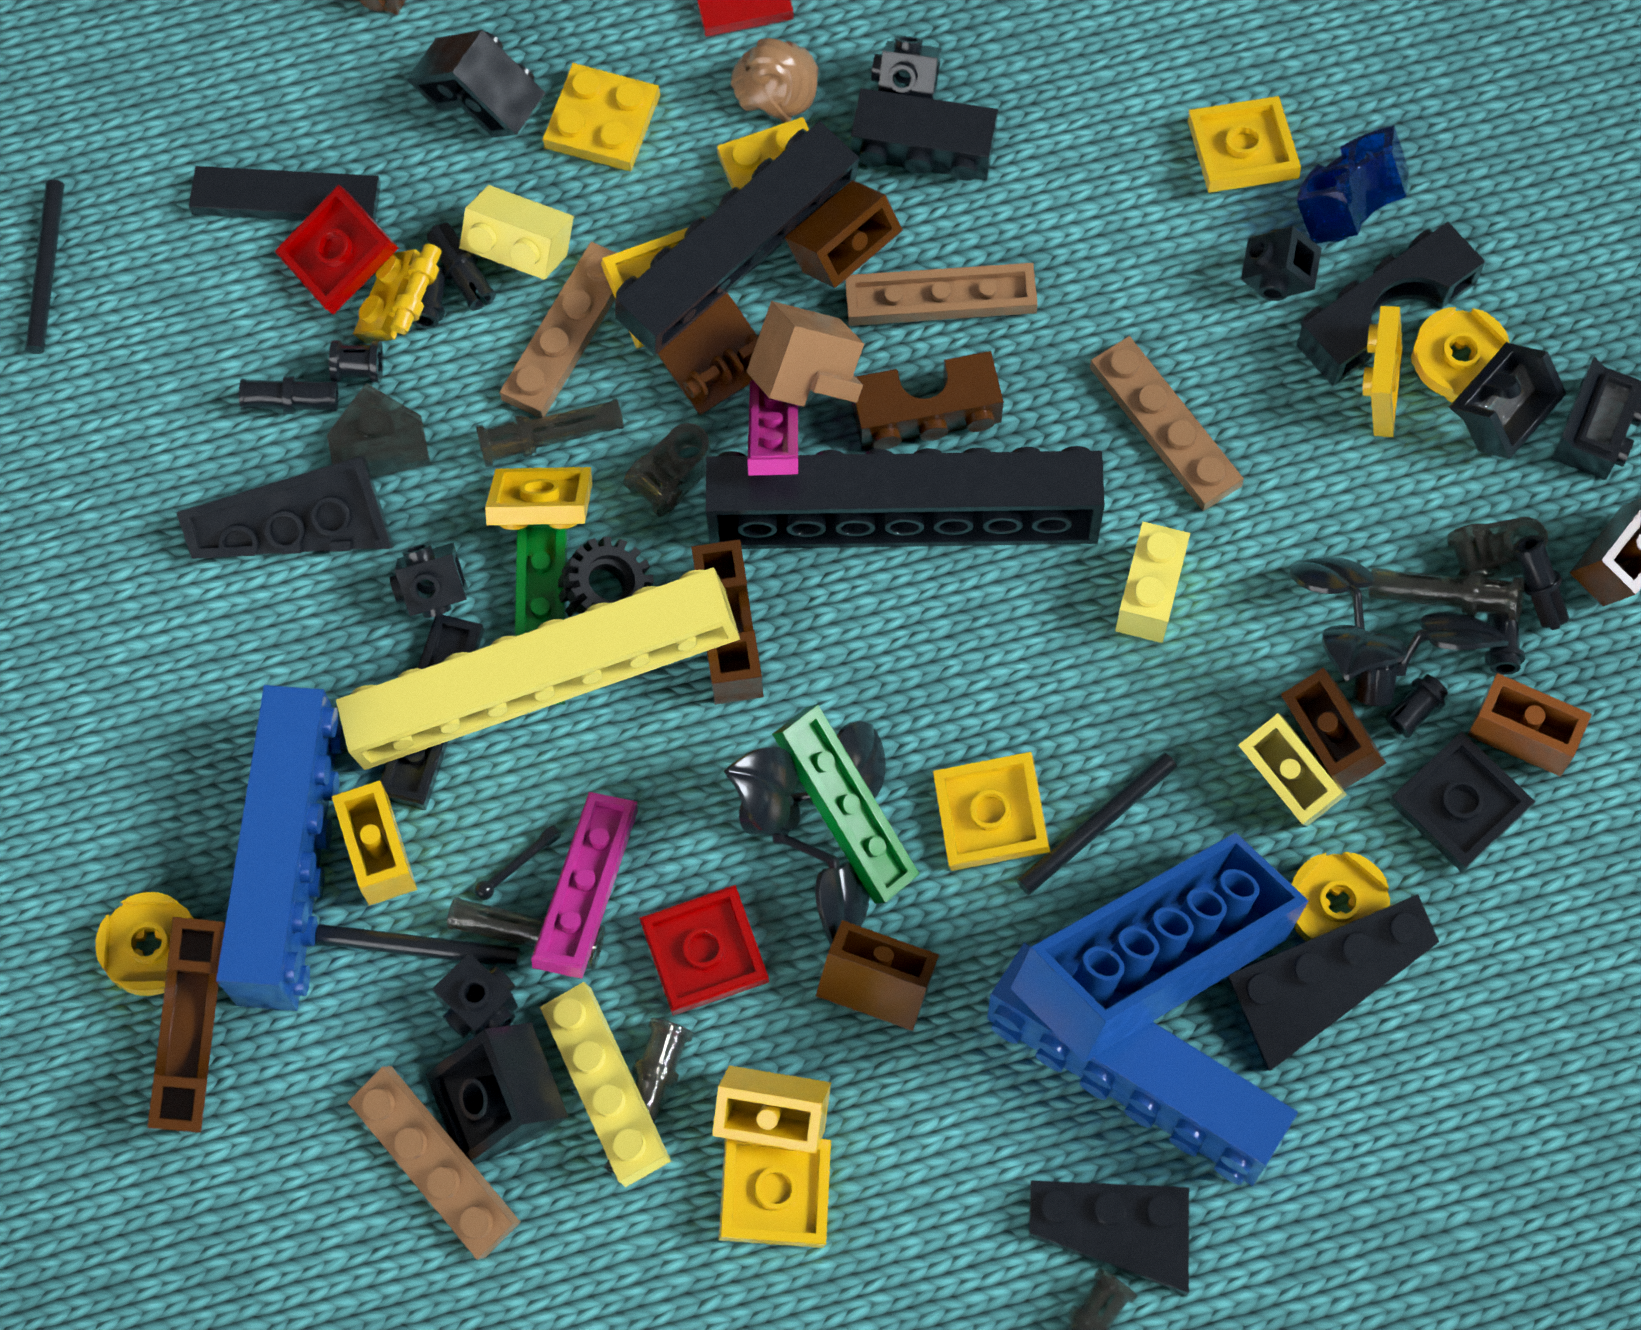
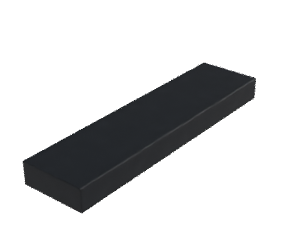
(274, 192)
(413, 777)

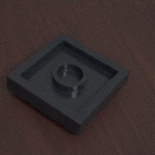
(1461, 802)

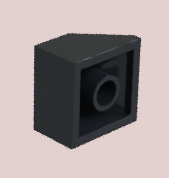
(496, 1092)

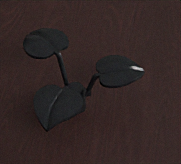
(1379, 657)
(769, 808)

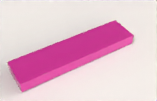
(771, 435)
(584, 885)

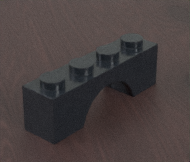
(1432, 270)

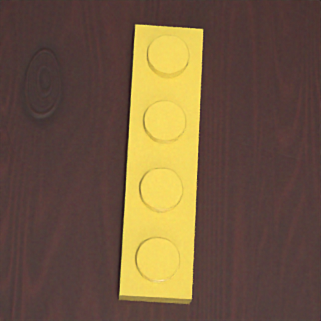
(605, 1084)

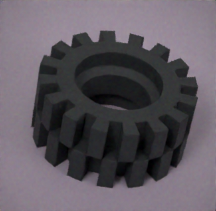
(604, 557)

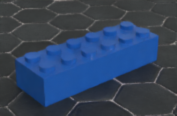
(281, 849)
(1158, 946)
(1161, 1085)

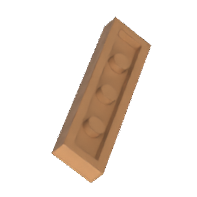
(941, 294)
(561, 336)
(1166, 423)
(434, 1162)

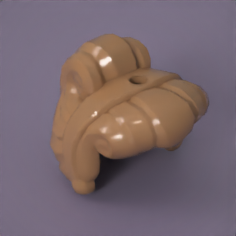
(775, 79)

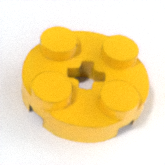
(1446, 328)
(1335, 875)
(127, 926)

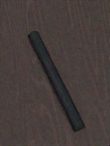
(44, 267)
(1096, 823)
(416, 945)

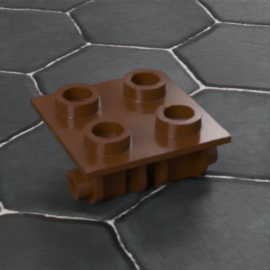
(712, 355)

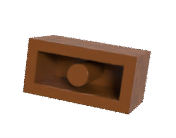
(1529, 724)

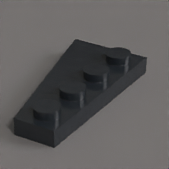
(302, 513)
(1320, 980)

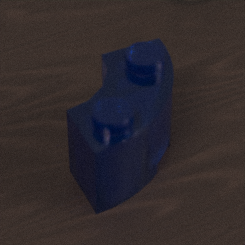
(1353, 186)

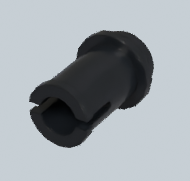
(432, 301)
(1503, 659)
(1417, 705)

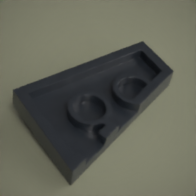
(1119, 1225)

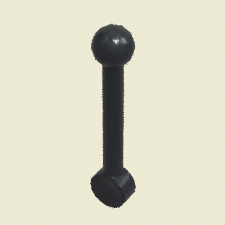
(485, 889)

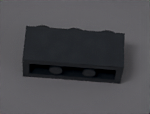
(924, 134)

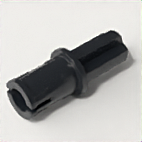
(460, 266)
(1541, 581)

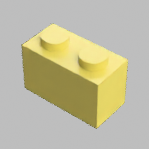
(516, 232)
(1152, 582)
(1292, 769)

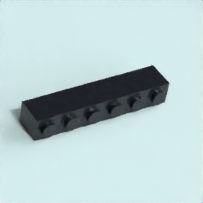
(735, 237)

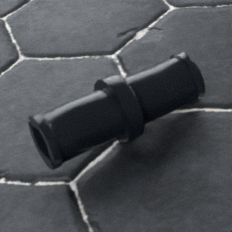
(288, 395)

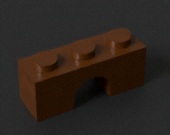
(890, 415)
(735, 665)

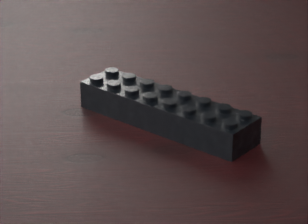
(909, 499)

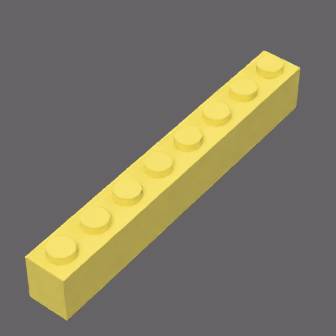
(537, 668)

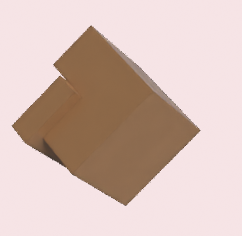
(803, 353)

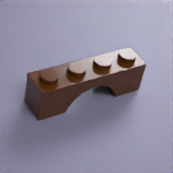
(186, 1025)

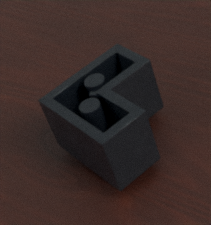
(479, 77)

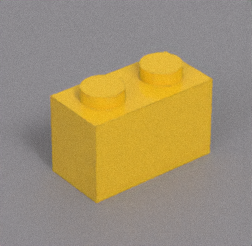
(374, 843)
(771, 1109)

